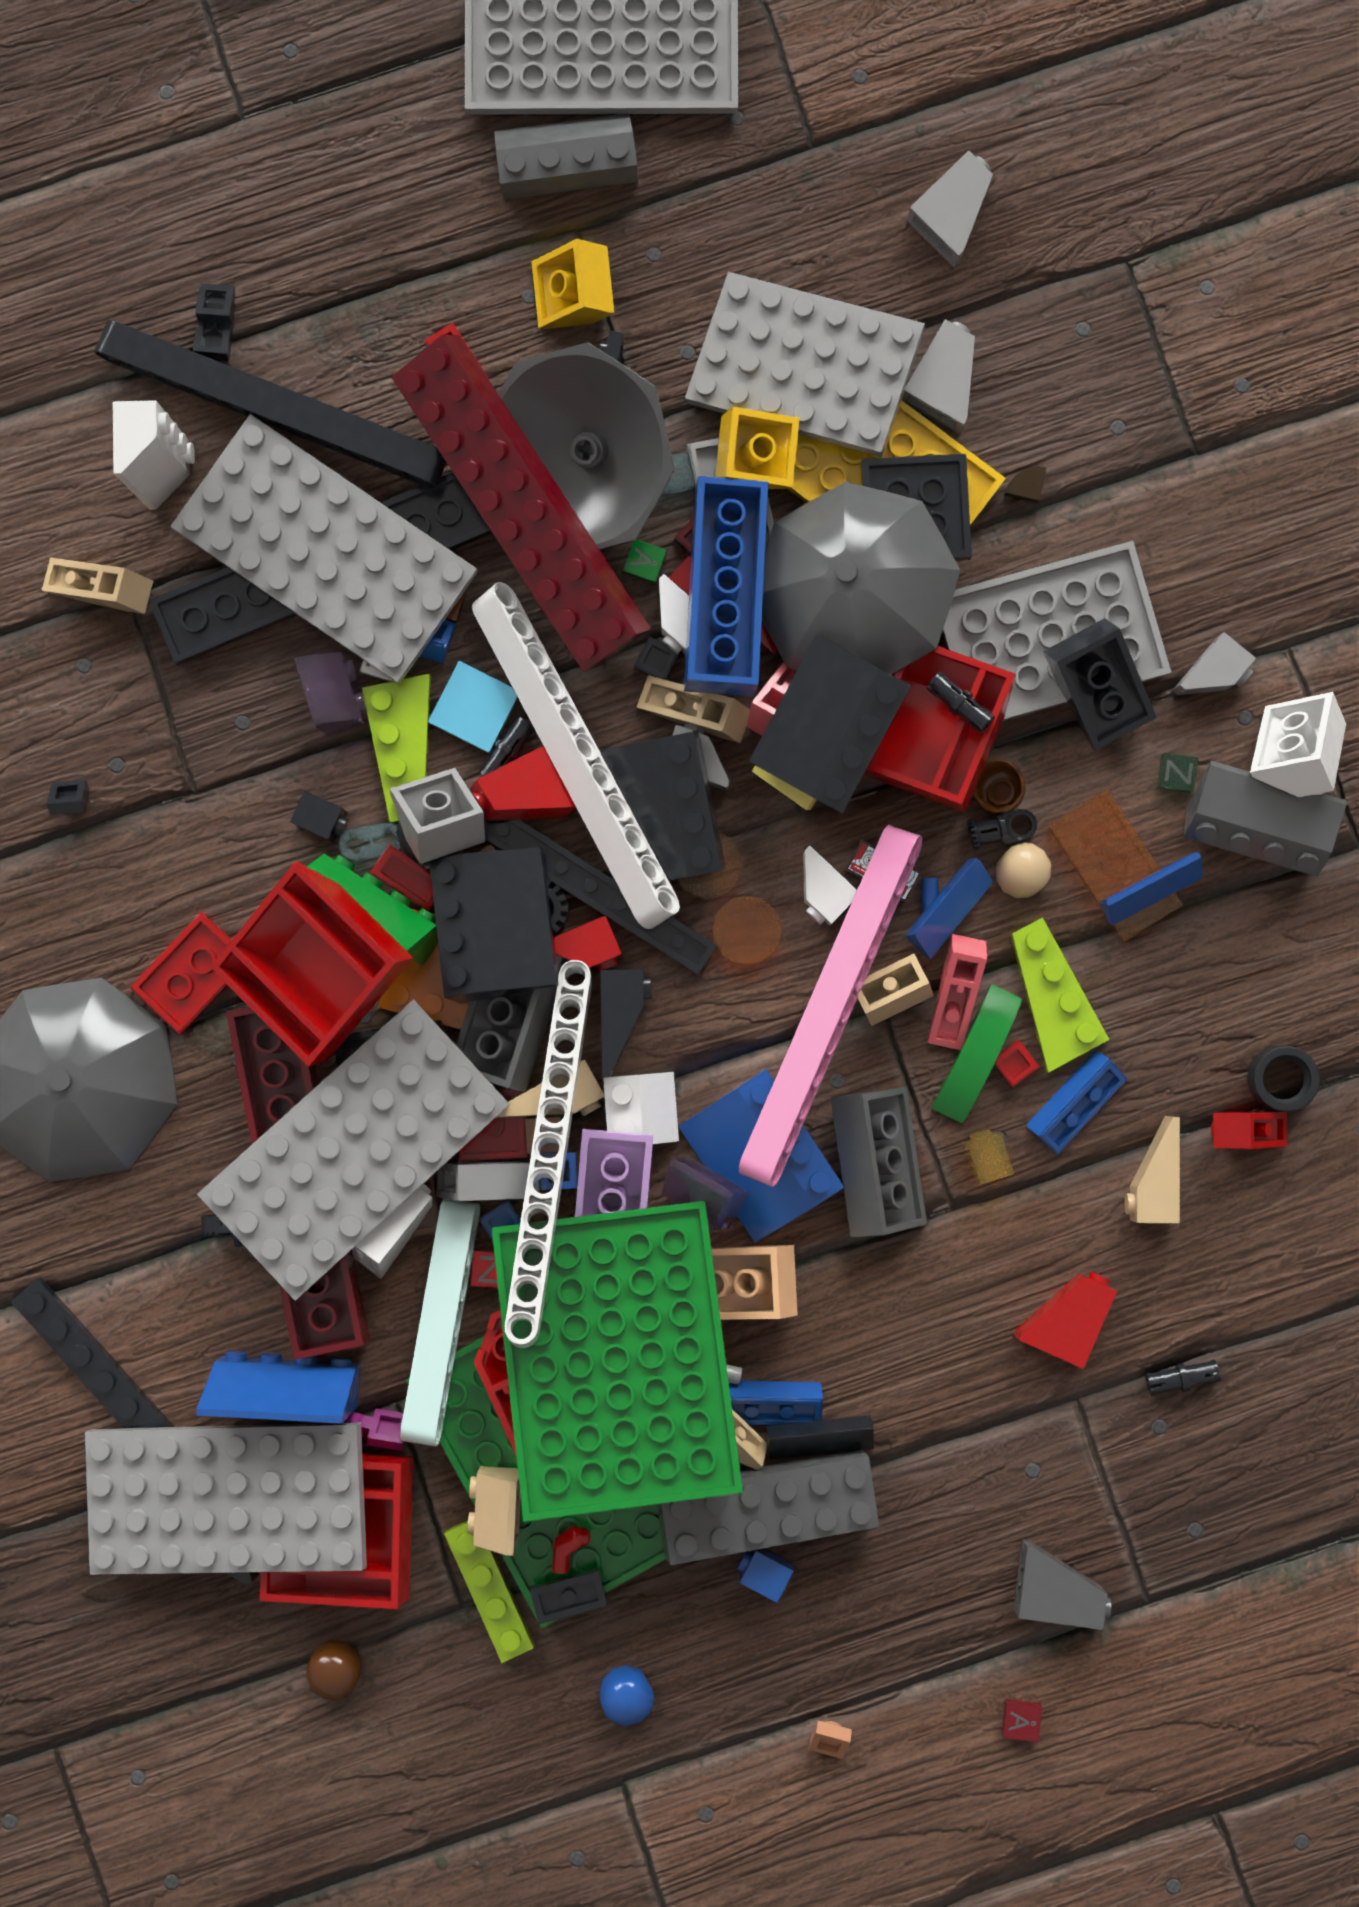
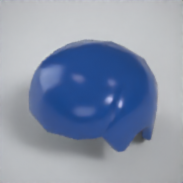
(626, 1695)

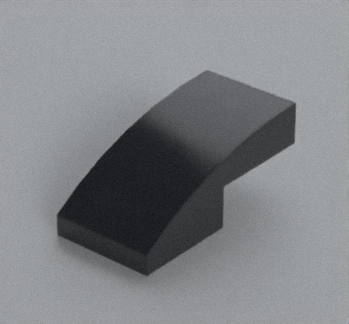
(215, 321)

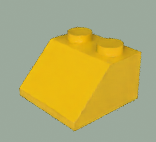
(573, 285)
(757, 447)

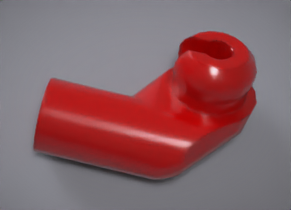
(567, 1543)

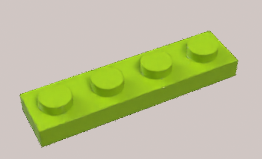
(490, 1594)

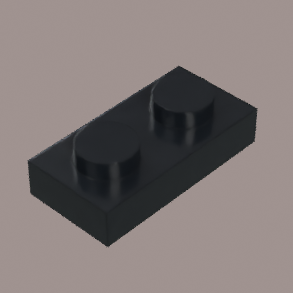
(568, 1596)

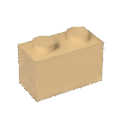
(894, 989)

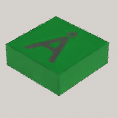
(645, 561)

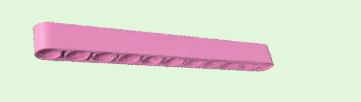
(830, 1006)

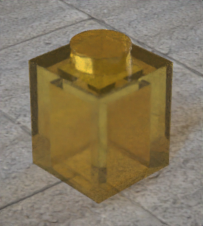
(988, 1156)

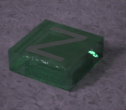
(1177, 772)

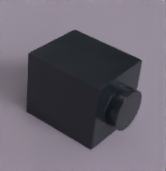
(320, 817)

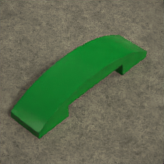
(977, 1054)

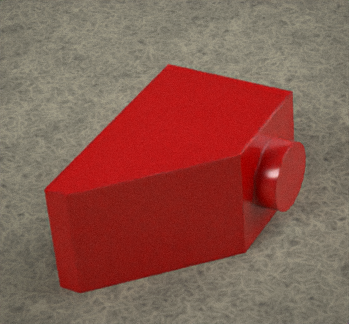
(590, 943)
(1249, 1130)

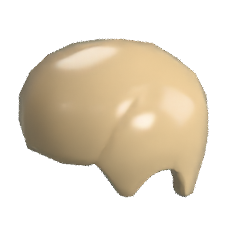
(1023, 870)

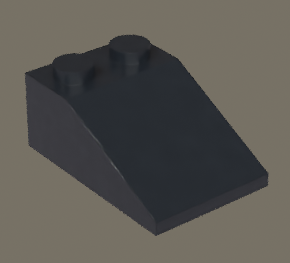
(1100, 683)
(621, 1007)

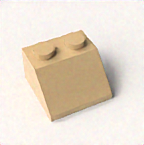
(496, 1509)

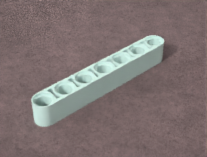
(440, 1322)

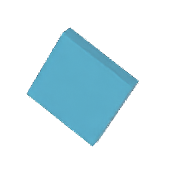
(474, 707)

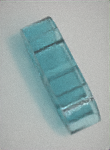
(367, 833)

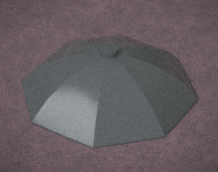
(596, 435)
(860, 575)
(82, 1079)

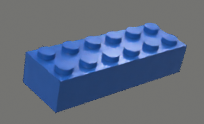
(726, 586)

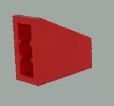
(524, 790)
(1070, 1319)

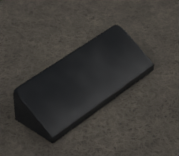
(820, 1437)

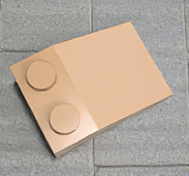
(755, 1282)

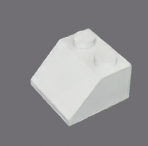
(642, 1105)

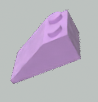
(613, 1172)

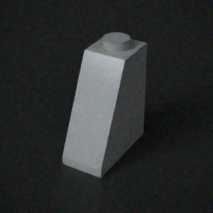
(951, 206)
(944, 377)
(483, 1180)

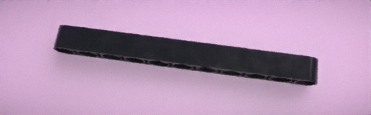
(271, 404)

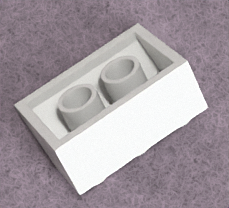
(1300, 745)

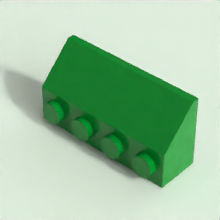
(410, 929)

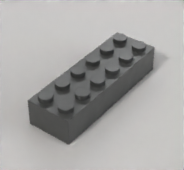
(776, 1508)

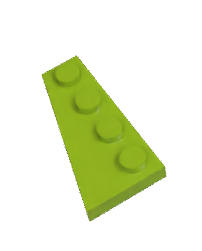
(399, 731)
(1058, 1005)

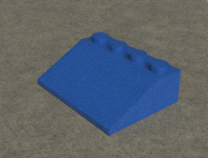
(719, 1140)
(281, 1388)

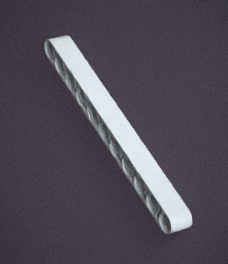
(575, 756)
(550, 1168)

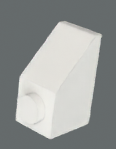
(673, 614)
(824, 888)

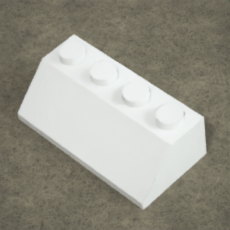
(149, 451)

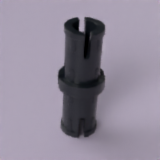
(960, 702)
(508, 747)
(1182, 1377)

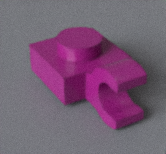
(382, 1428)

